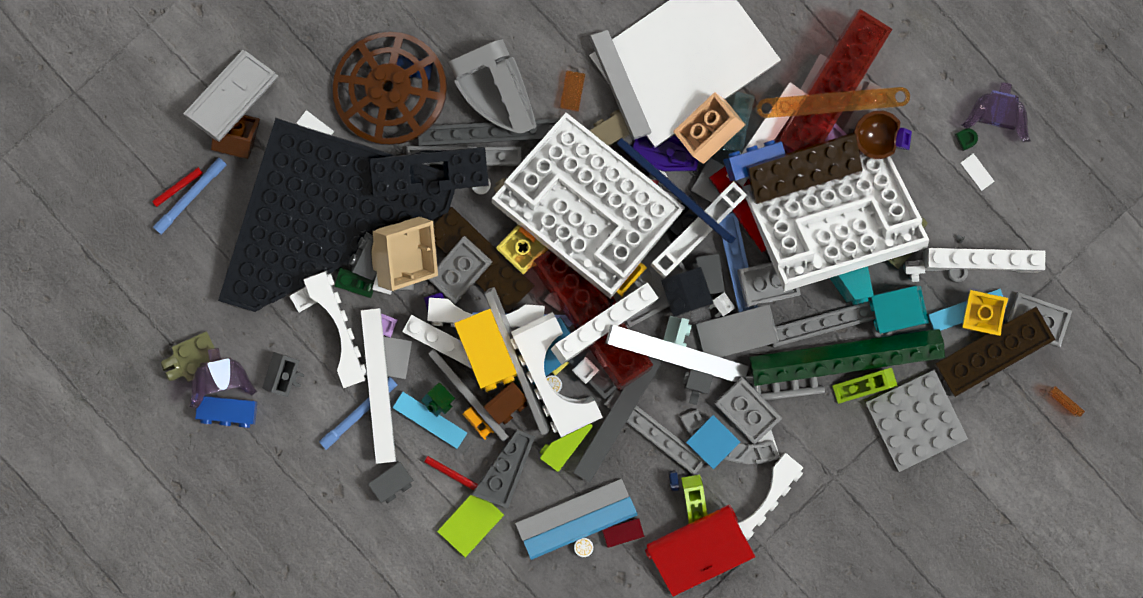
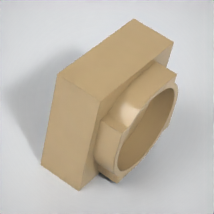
(404, 253)

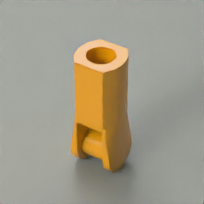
(475, 420)

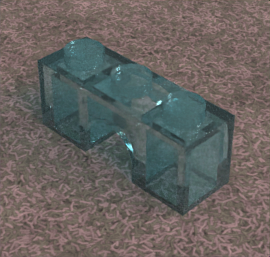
(743, 107)

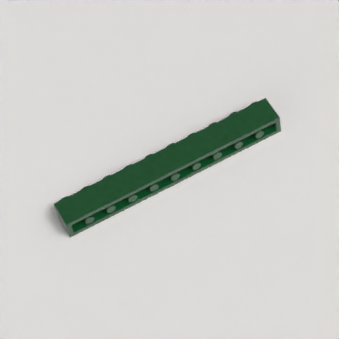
(847, 357)

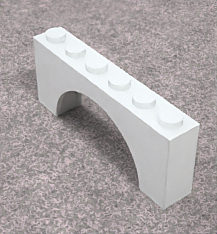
(1012, 260)
(533, 343)

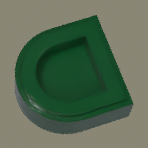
(967, 138)

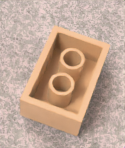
(709, 128)

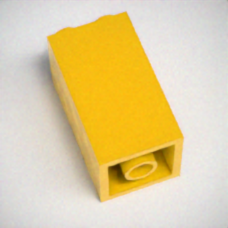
(486, 350)

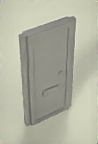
(230, 95)

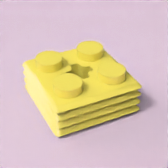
(521, 260)

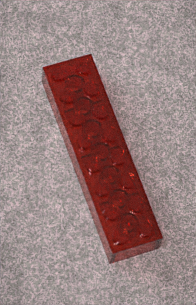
(839, 73)
(582, 303)

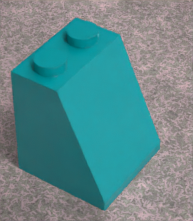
(854, 285)
(899, 309)

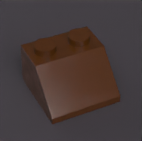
(239, 139)
(506, 403)

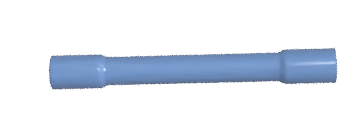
(217, 166)
(331, 437)

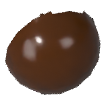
(877, 134)

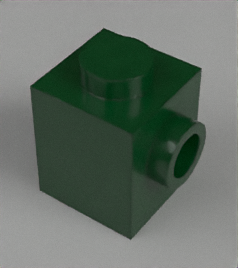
(438, 400)

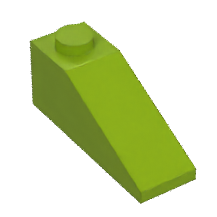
(865, 385)
(560, 450)
(694, 497)

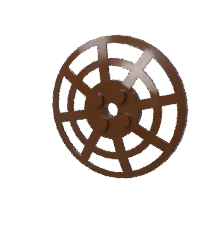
(390, 99)

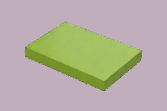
(470, 524)

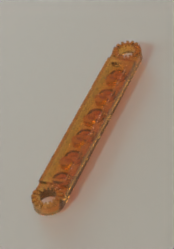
(833, 102)

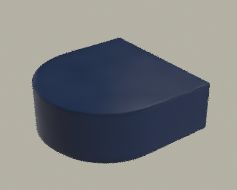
(674, 481)

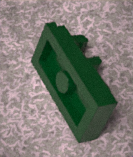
(354, 283)

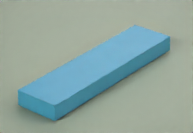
(952, 315)
(437, 425)

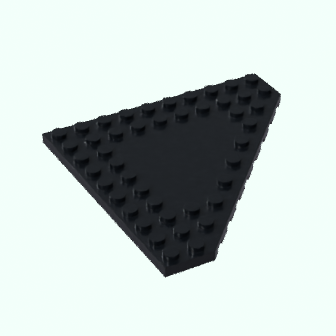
(312, 211)

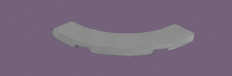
(741, 453)

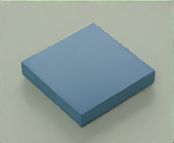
(713, 442)

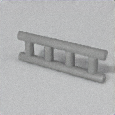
(795, 392)

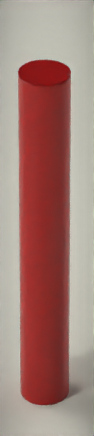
(178, 186)
(451, 473)

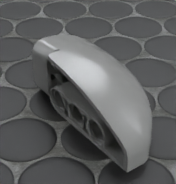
(494, 86)

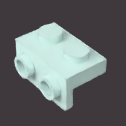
(676, 330)

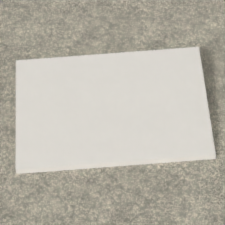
(686, 55)
(587, 205)
(839, 224)

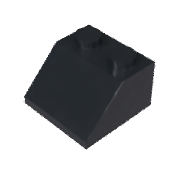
(687, 291)

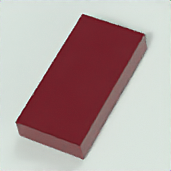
(623, 533)

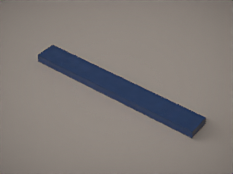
(676, 191)

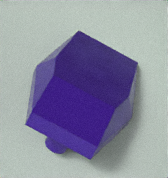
(667, 156)

